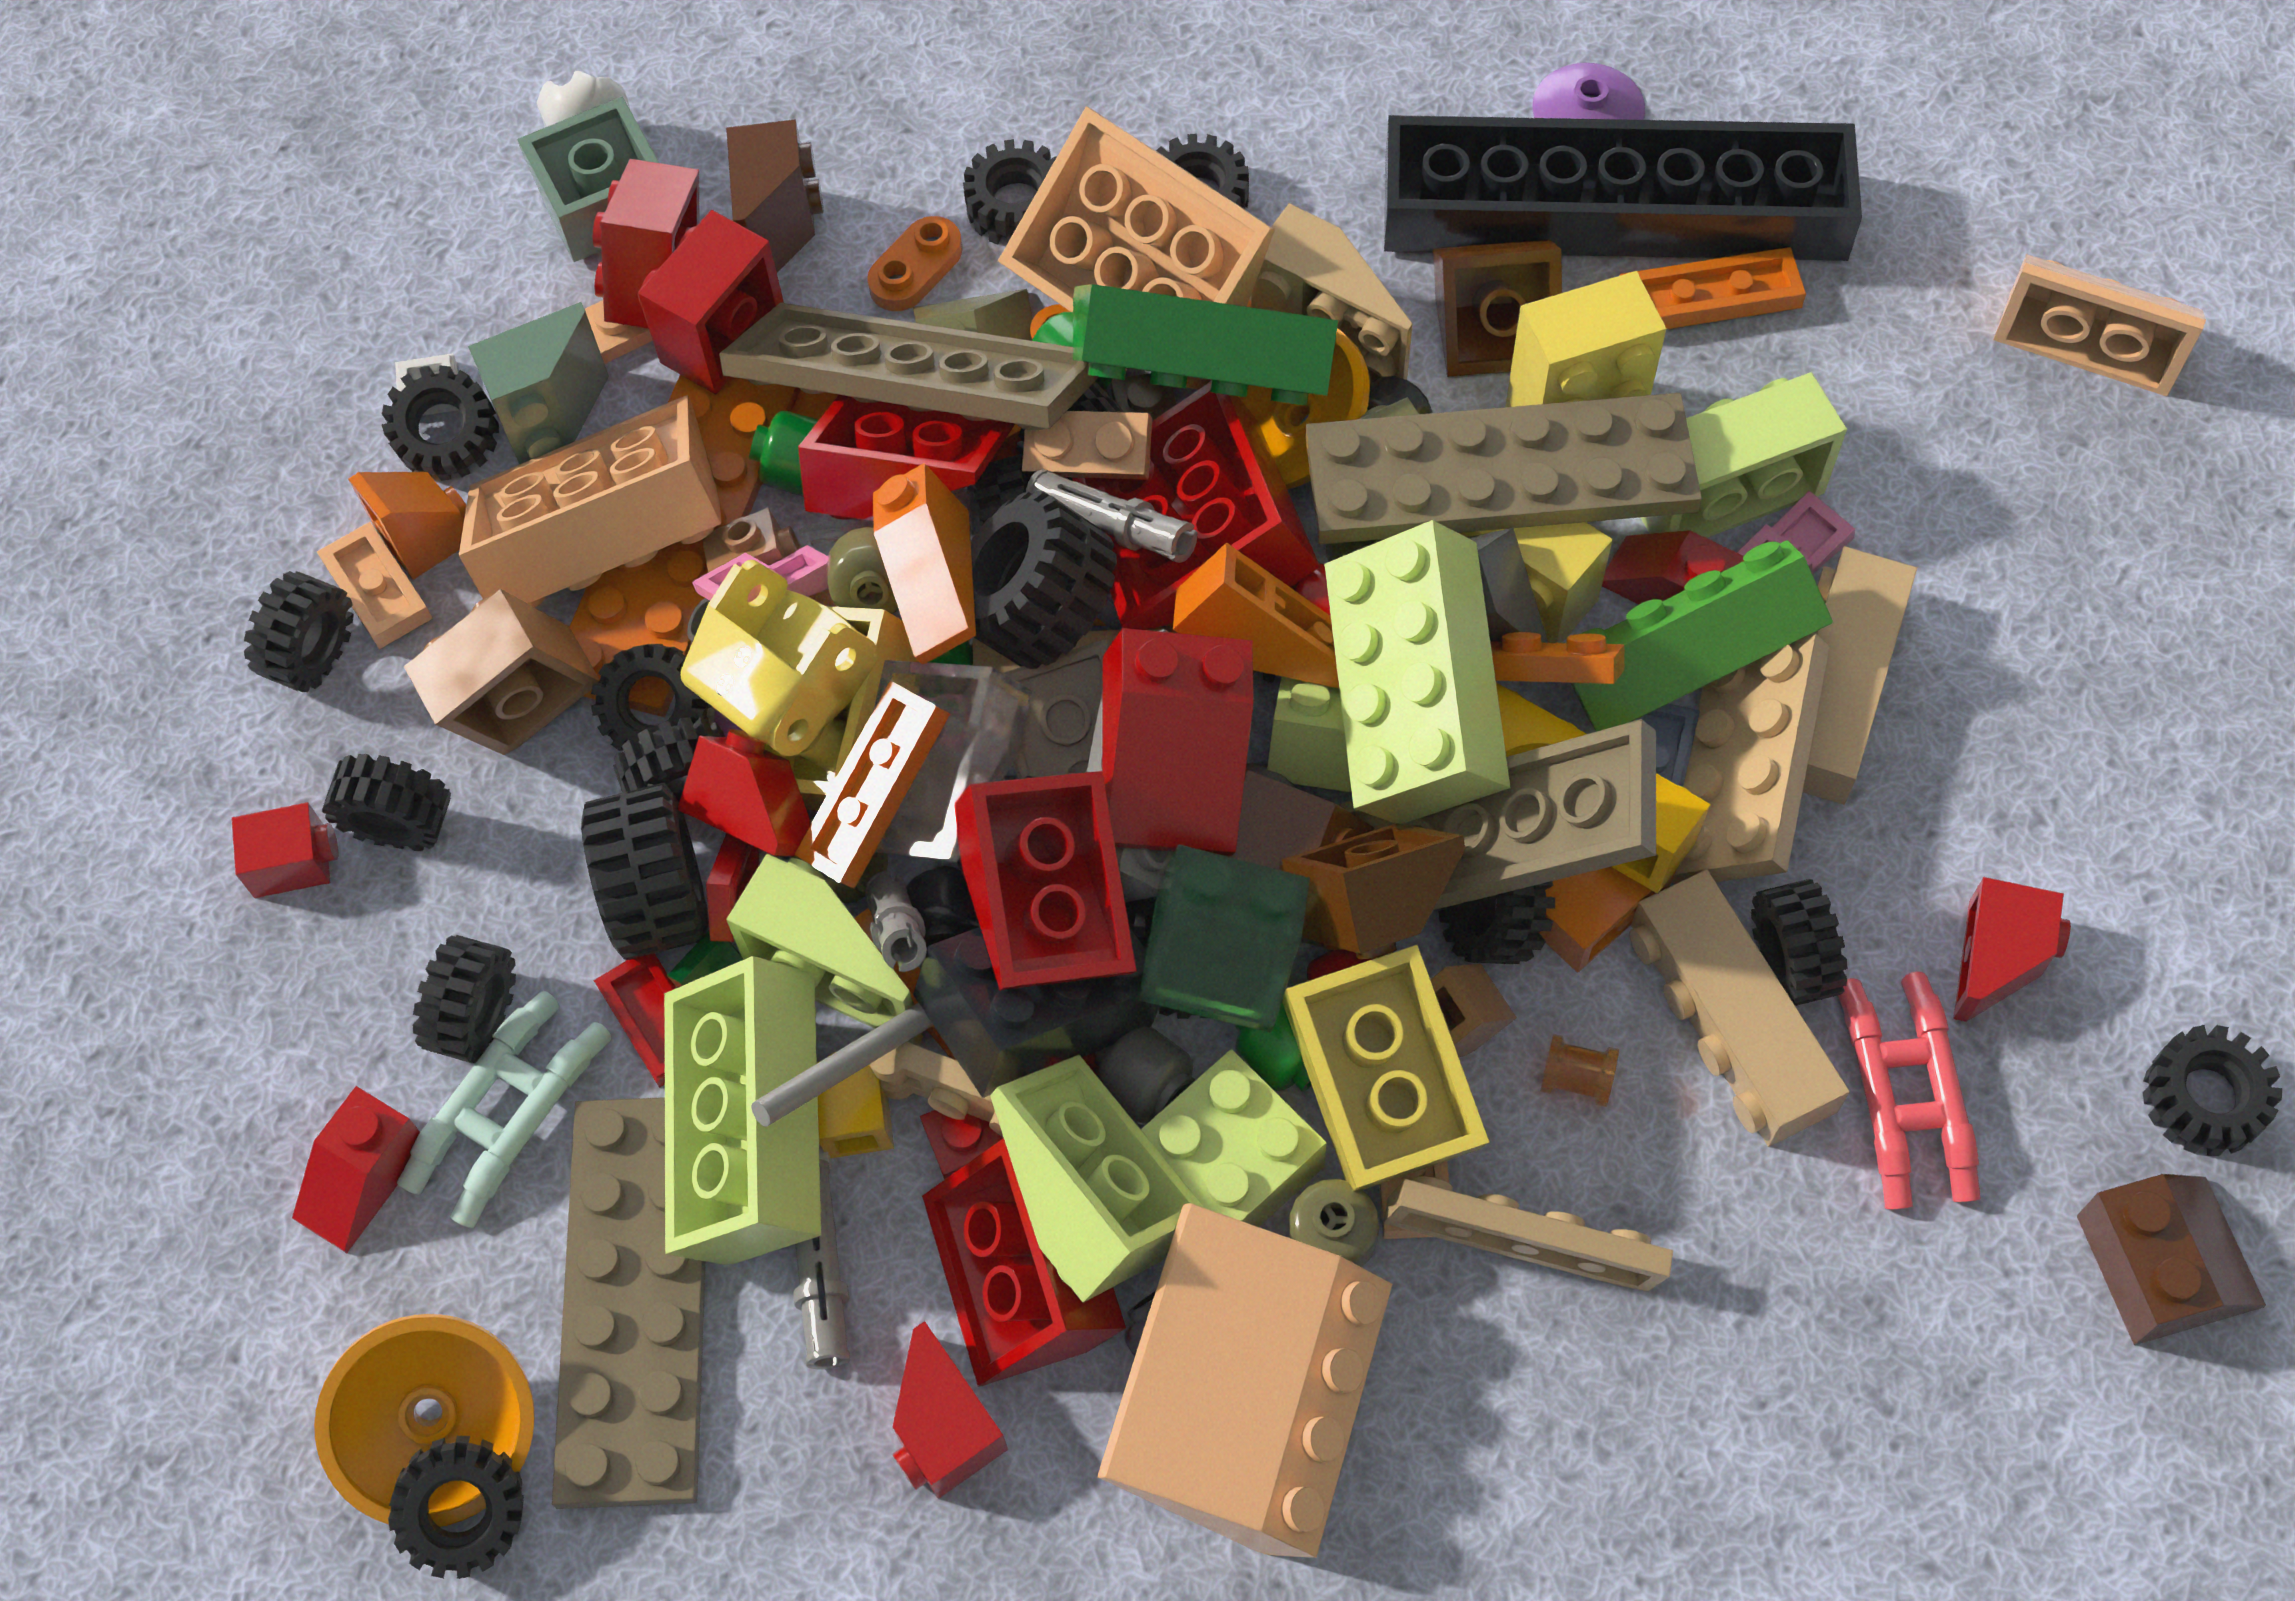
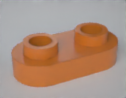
(919, 262)

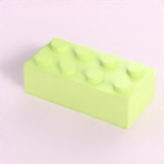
(1416, 674)
(728, 1178)

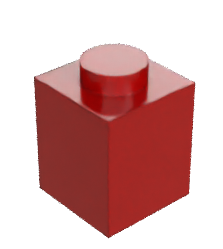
(283, 850)

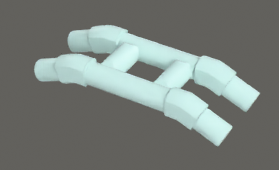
(501, 1142)

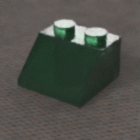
(1223, 938)

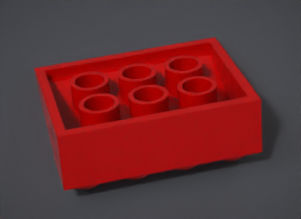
(1220, 476)

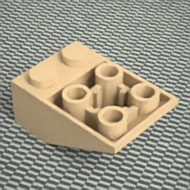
(1322, 275)

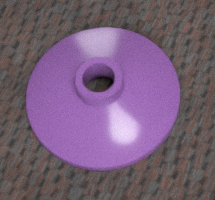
(1565, 89)

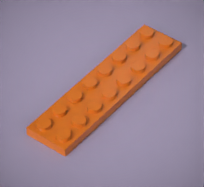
(658, 597)

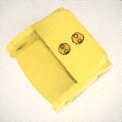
(776, 661)

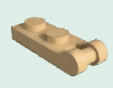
(935, 1077)

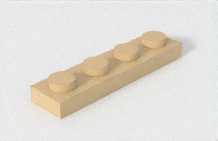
(1549, 1240)

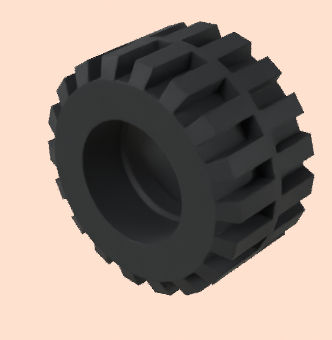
(1038, 579)
(644, 871)

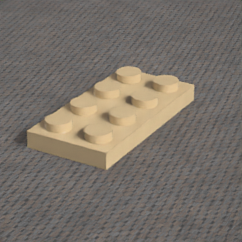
(1754, 761)

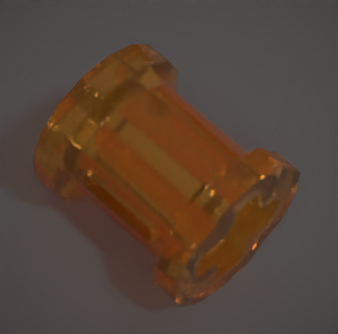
(1579, 1070)

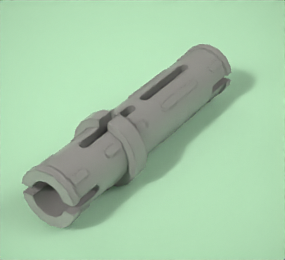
(1130, 522)
(897, 924)
(824, 1338)

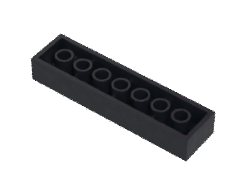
(1622, 186)

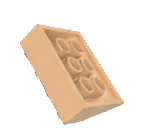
(1133, 222)
(591, 506)
(1247, 1383)

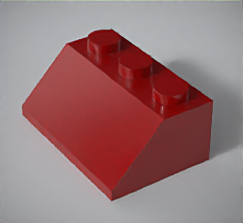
(1001, 1283)

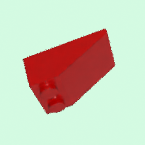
(866, 444)
(1176, 738)
(1045, 879)

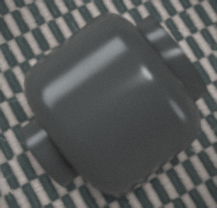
(1144, 1072)

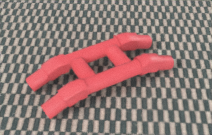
(1893, 1120)

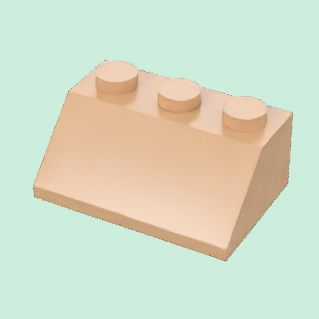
(2099, 325)

